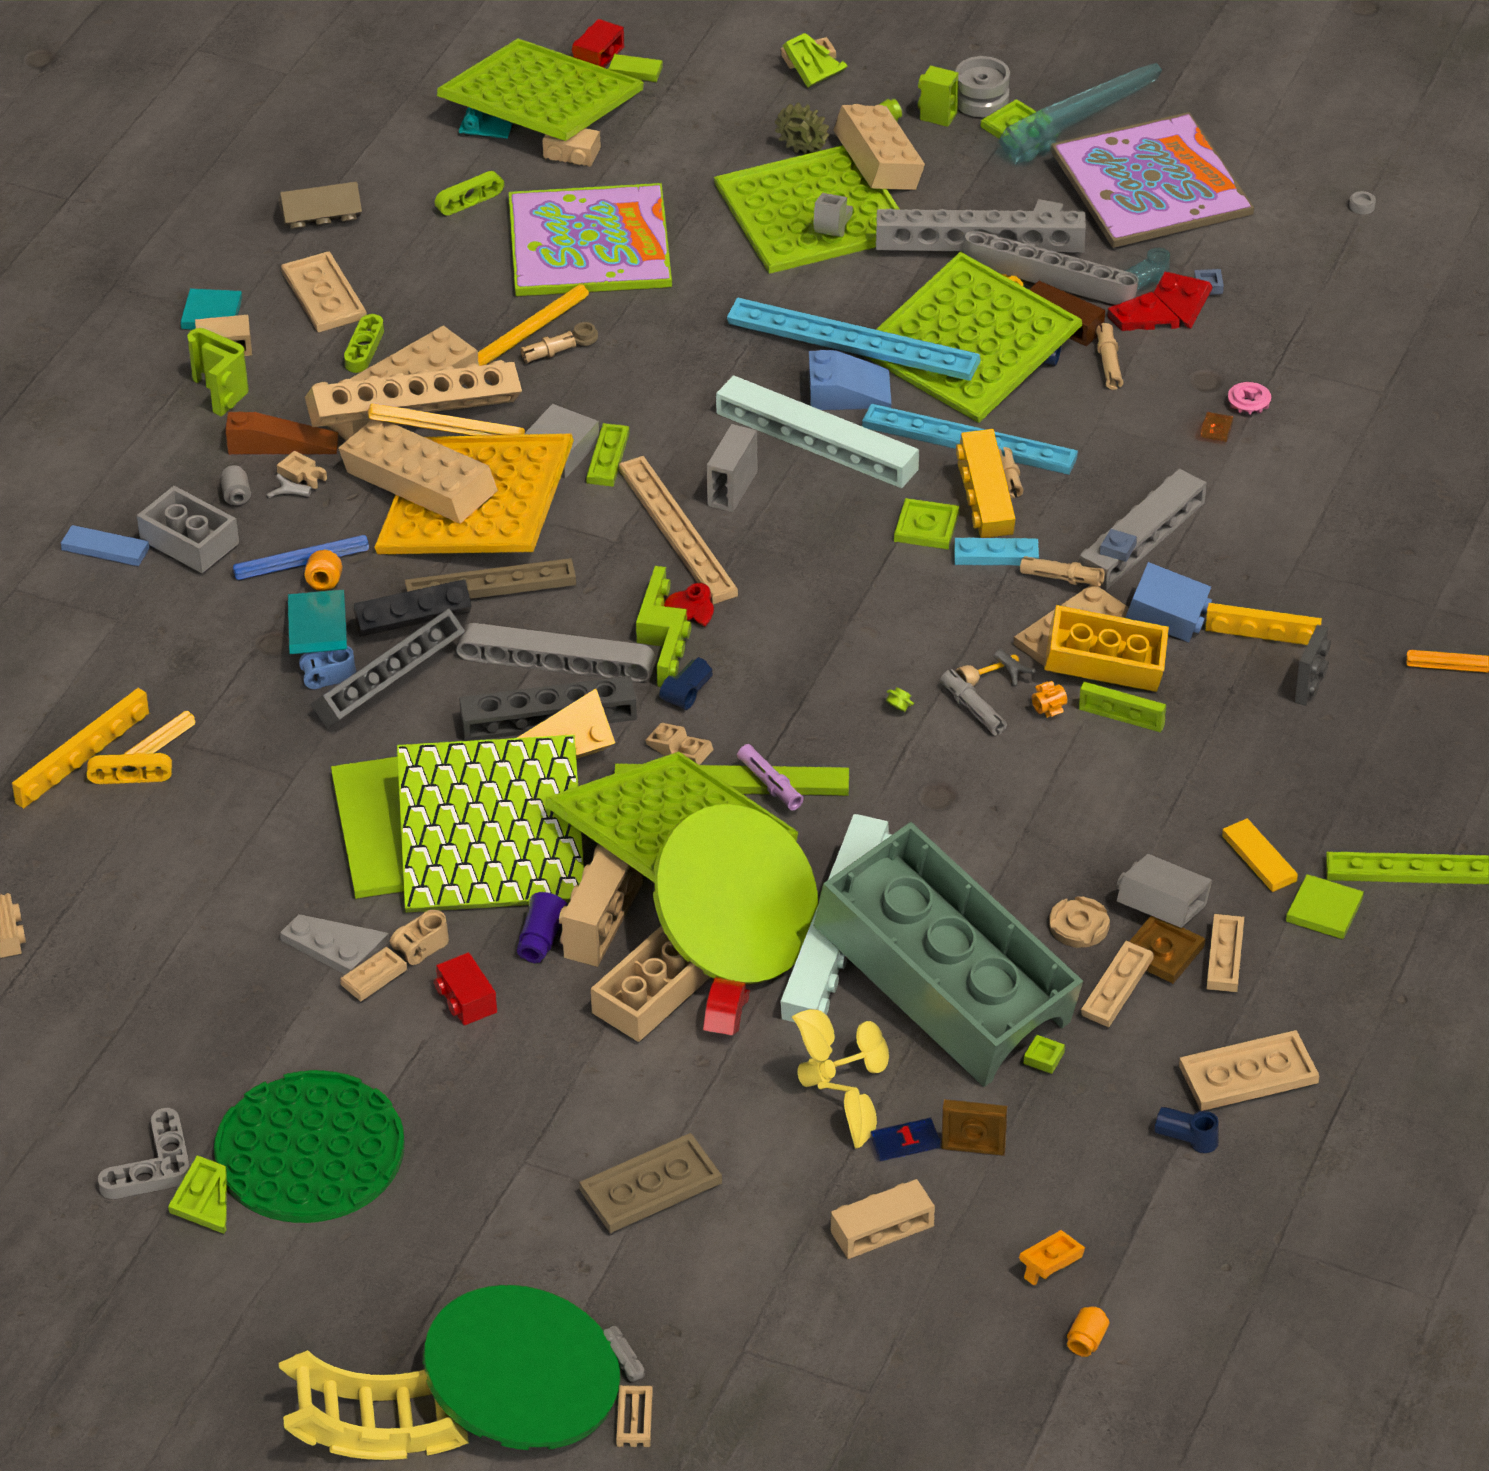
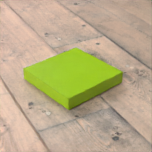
(1005, 117)
(926, 523)
(1325, 906)

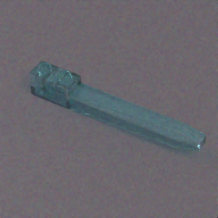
(1038, 131)

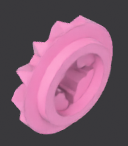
(1252, 391)

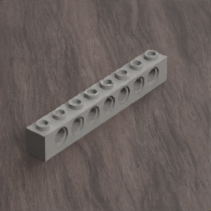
(947, 228)

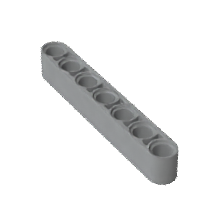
(1052, 268)
(555, 652)

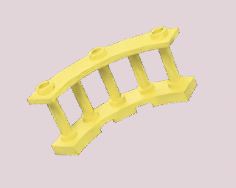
(366, 1440)

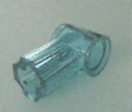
(1152, 268)

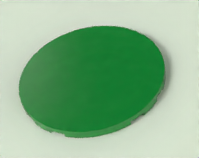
(310, 1146)
(521, 1367)

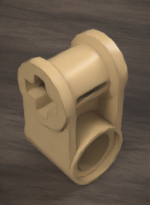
(422, 936)

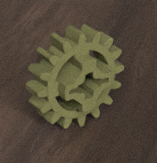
(801, 128)

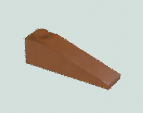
(273, 435)

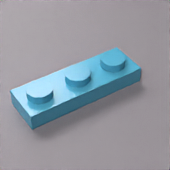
(994, 550)

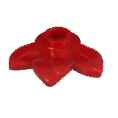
(695, 600)

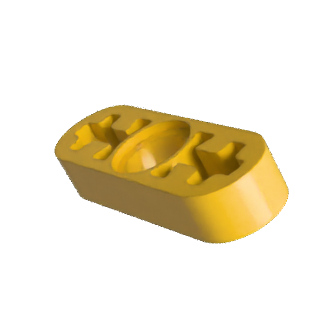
(148, 760)

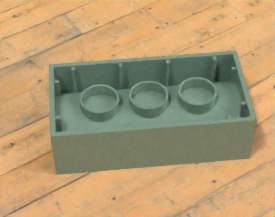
(945, 951)

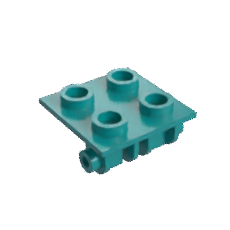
(483, 124)

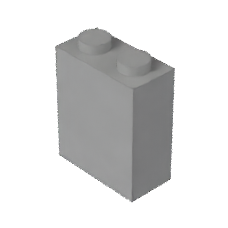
(562, 421)
(732, 468)
(1163, 890)

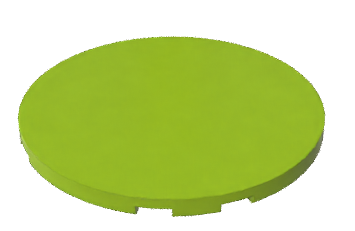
(734, 893)

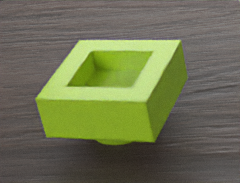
(1044, 1054)

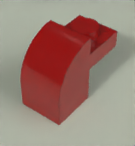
(725, 1006)

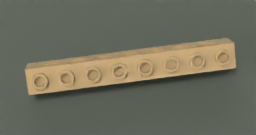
(502, 375)

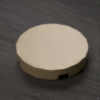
(1079, 922)

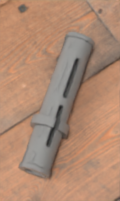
(966, 694)

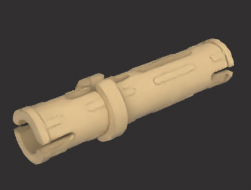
(1108, 350)
(1074, 572)

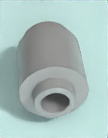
(235, 485)

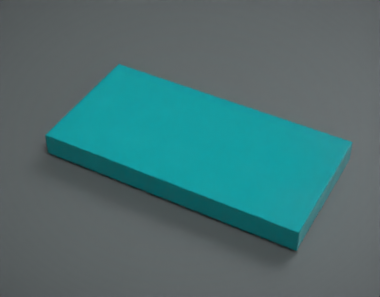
(317, 622)

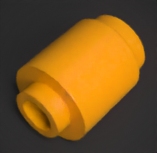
(1087, 1331)

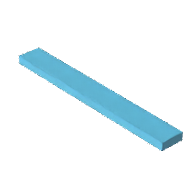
(949, 434)

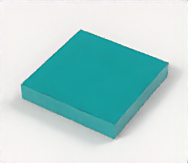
(209, 304)

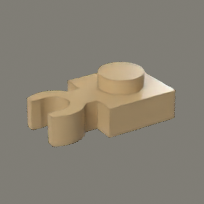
(299, 467)

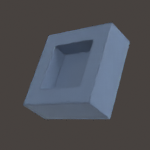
(1214, 277)
(1118, 545)

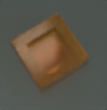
(1216, 426)

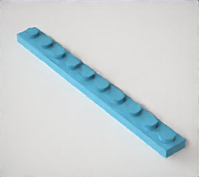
(854, 339)

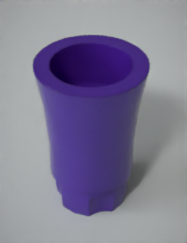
(540, 926)

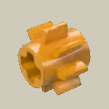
(1049, 699)

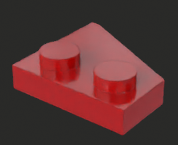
(1183, 295)
(1142, 313)

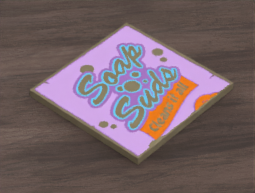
(1151, 179)

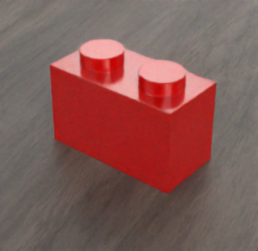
(599, 43)
(466, 989)

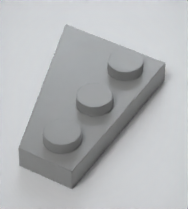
(333, 942)

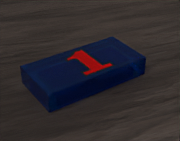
(905, 1139)

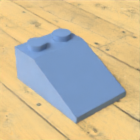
(846, 382)

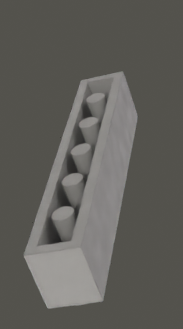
(1151, 523)

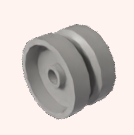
(982, 85)

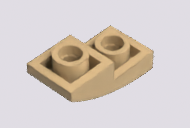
(672, 738)

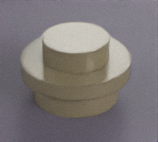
(585, 334)

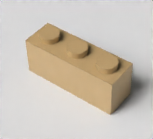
(882, 1218)

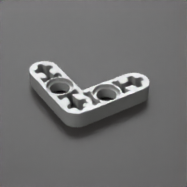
(159, 1167)

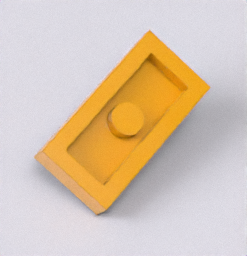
(1050, 1256)

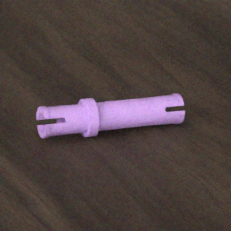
(788, 795)

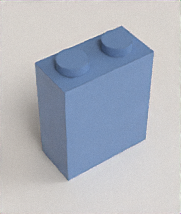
(1170, 601)

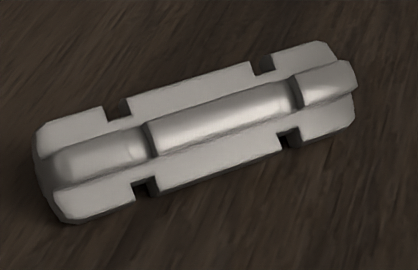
(625, 1354)

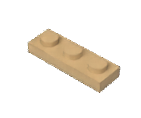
(1225, 953)
(1117, 984)

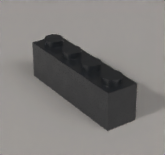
(411, 607)

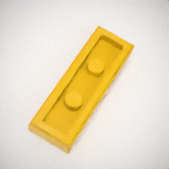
(1259, 855)

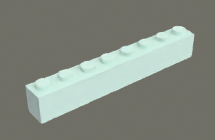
(817, 431)
(819, 959)

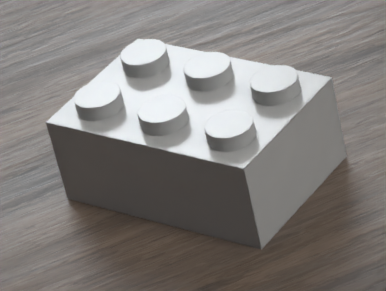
(188, 529)

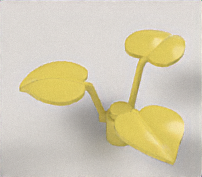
(817, 1037)

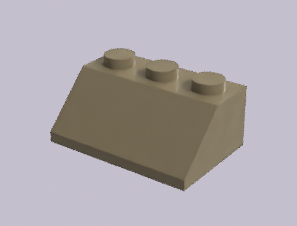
(320, 205)

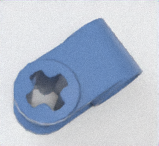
(329, 667)

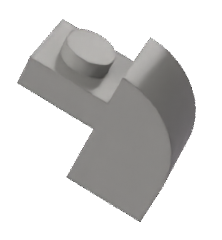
(831, 214)

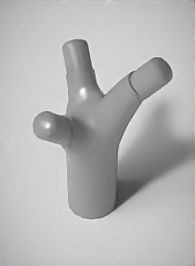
(289, 487)

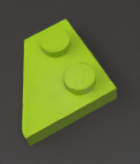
(812, 60)
(203, 1195)

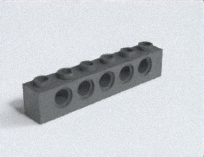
(387, 668)
(521, 710)

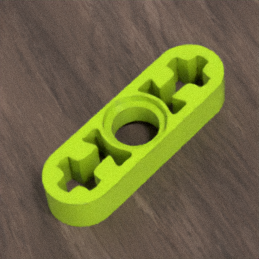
(453, 198)
(366, 352)

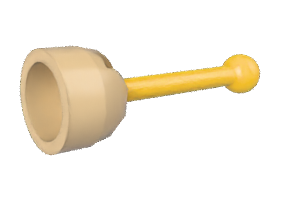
(972, 675)

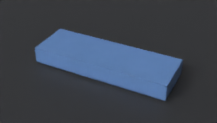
(105, 545)

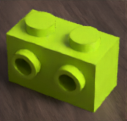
(938, 96)

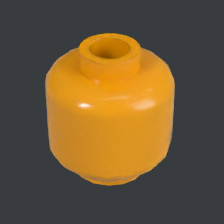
(323, 570)

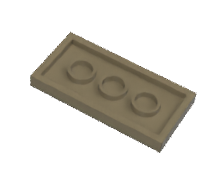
(650, 1182)

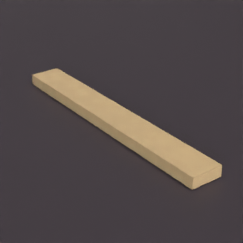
(677, 529)

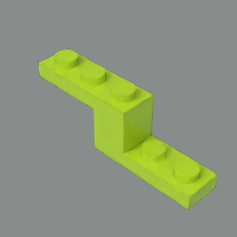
(662, 625)

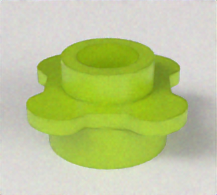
(899, 699)

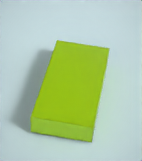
(637, 67)

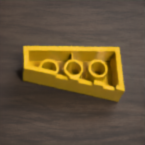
(985, 483)
(584, 720)

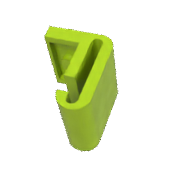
(223, 367)

